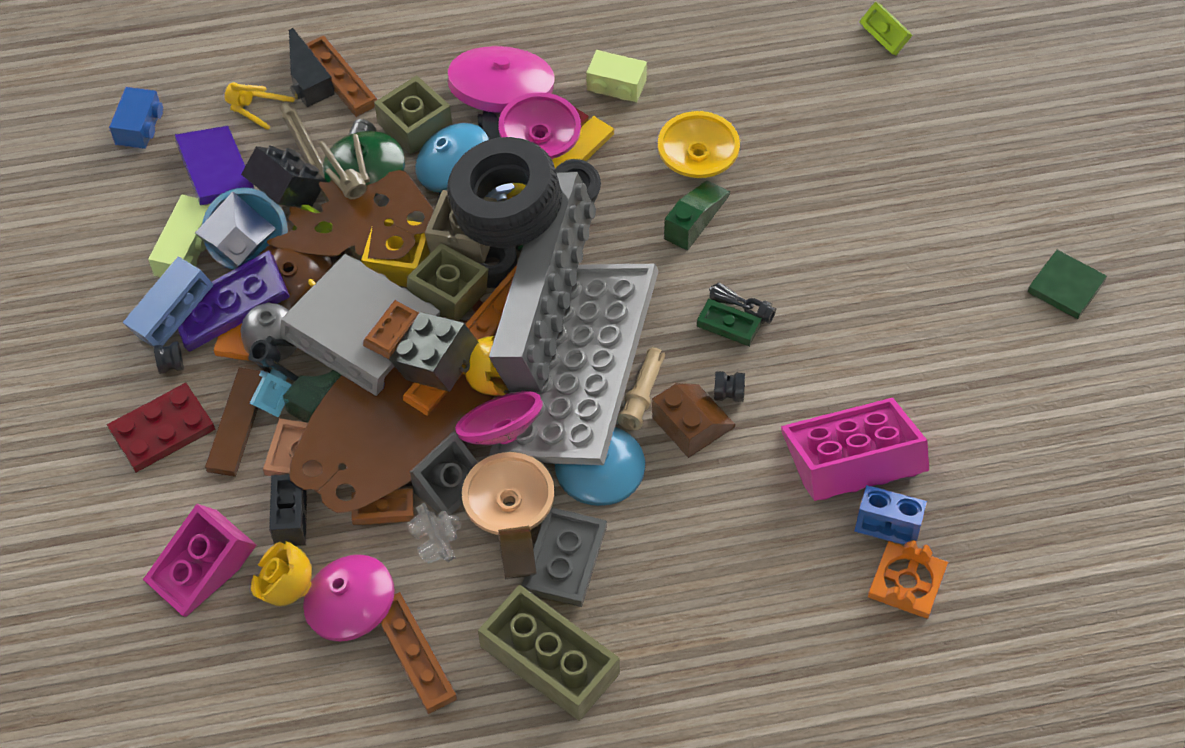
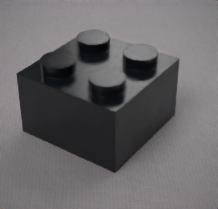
(283, 176)

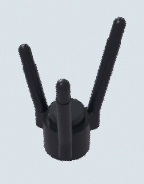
(267, 355)

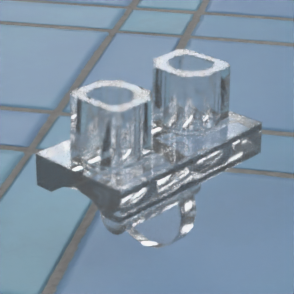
(437, 530)

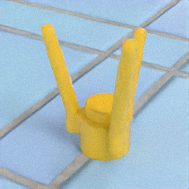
(242, 95)

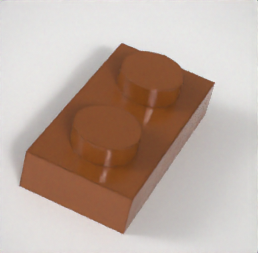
(392, 508)

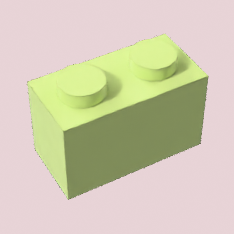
(616, 76)

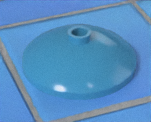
(443, 152)
(261, 204)
(608, 482)

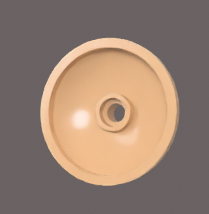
(507, 479)

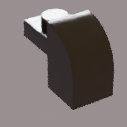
(517, 552)

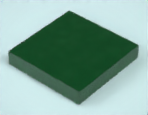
(1067, 284)

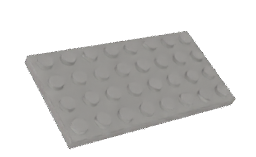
(589, 366)

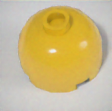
(482, 373)
(283, 576)

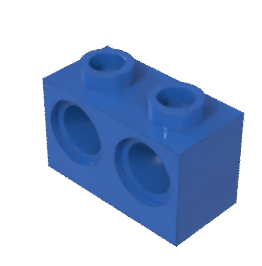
(890, 515)

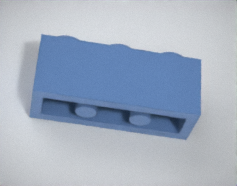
(168, 303)

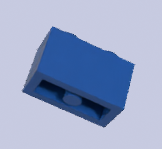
(136, 117)

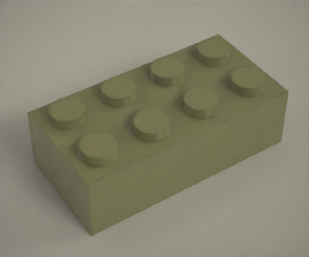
(549, 652)

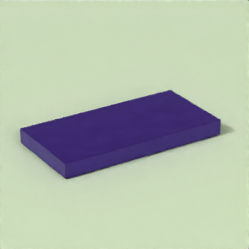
(212, 162)
(232, 300)

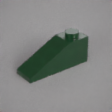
(693, 214)

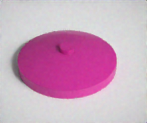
(497, 75)

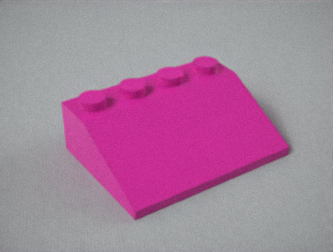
(856, 448)

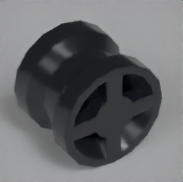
(168, 357)

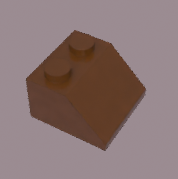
(690, 417)

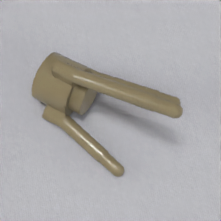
(351, 183)

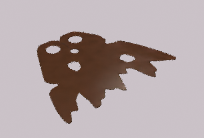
(354, 219)

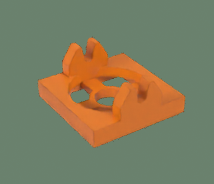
(903, 597)

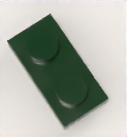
(728, 322)

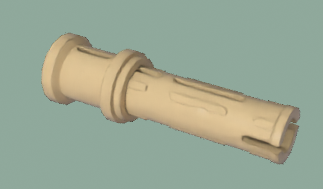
(638, 398)

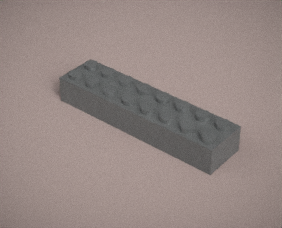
(542, 292)

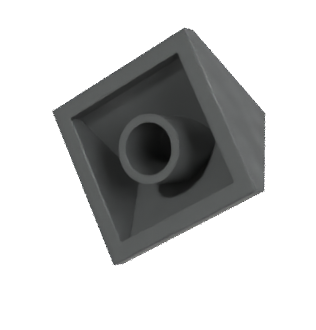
(442, 473)

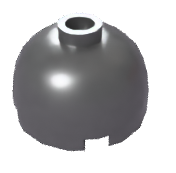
(264, 322)

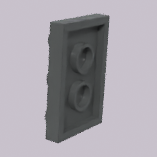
(565, 556)

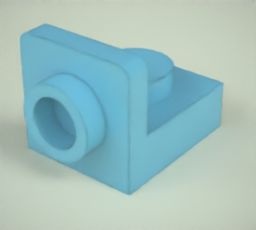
(270, 392)

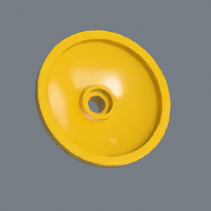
(698, 144)

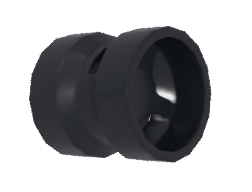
(729, 386)

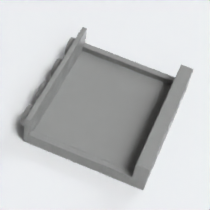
(341, 313)

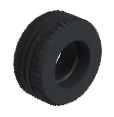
(500, 163)

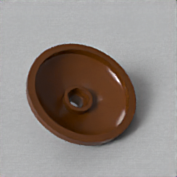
(305, 267)

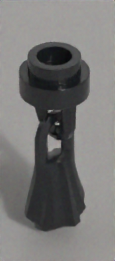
(724, 295)

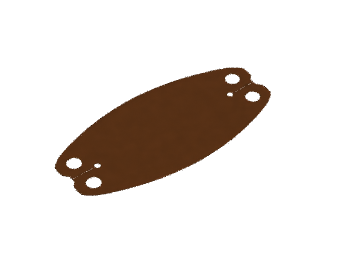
(374, 437)

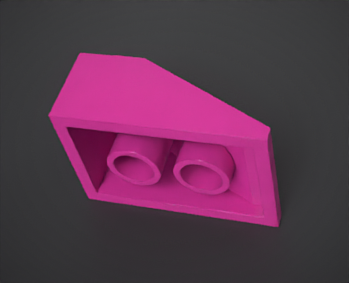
(198, 559)

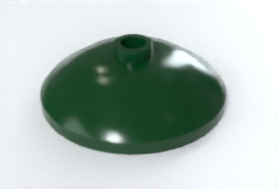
(379, 152)

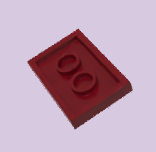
(161, 427)

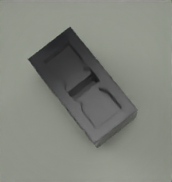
(287, 511)

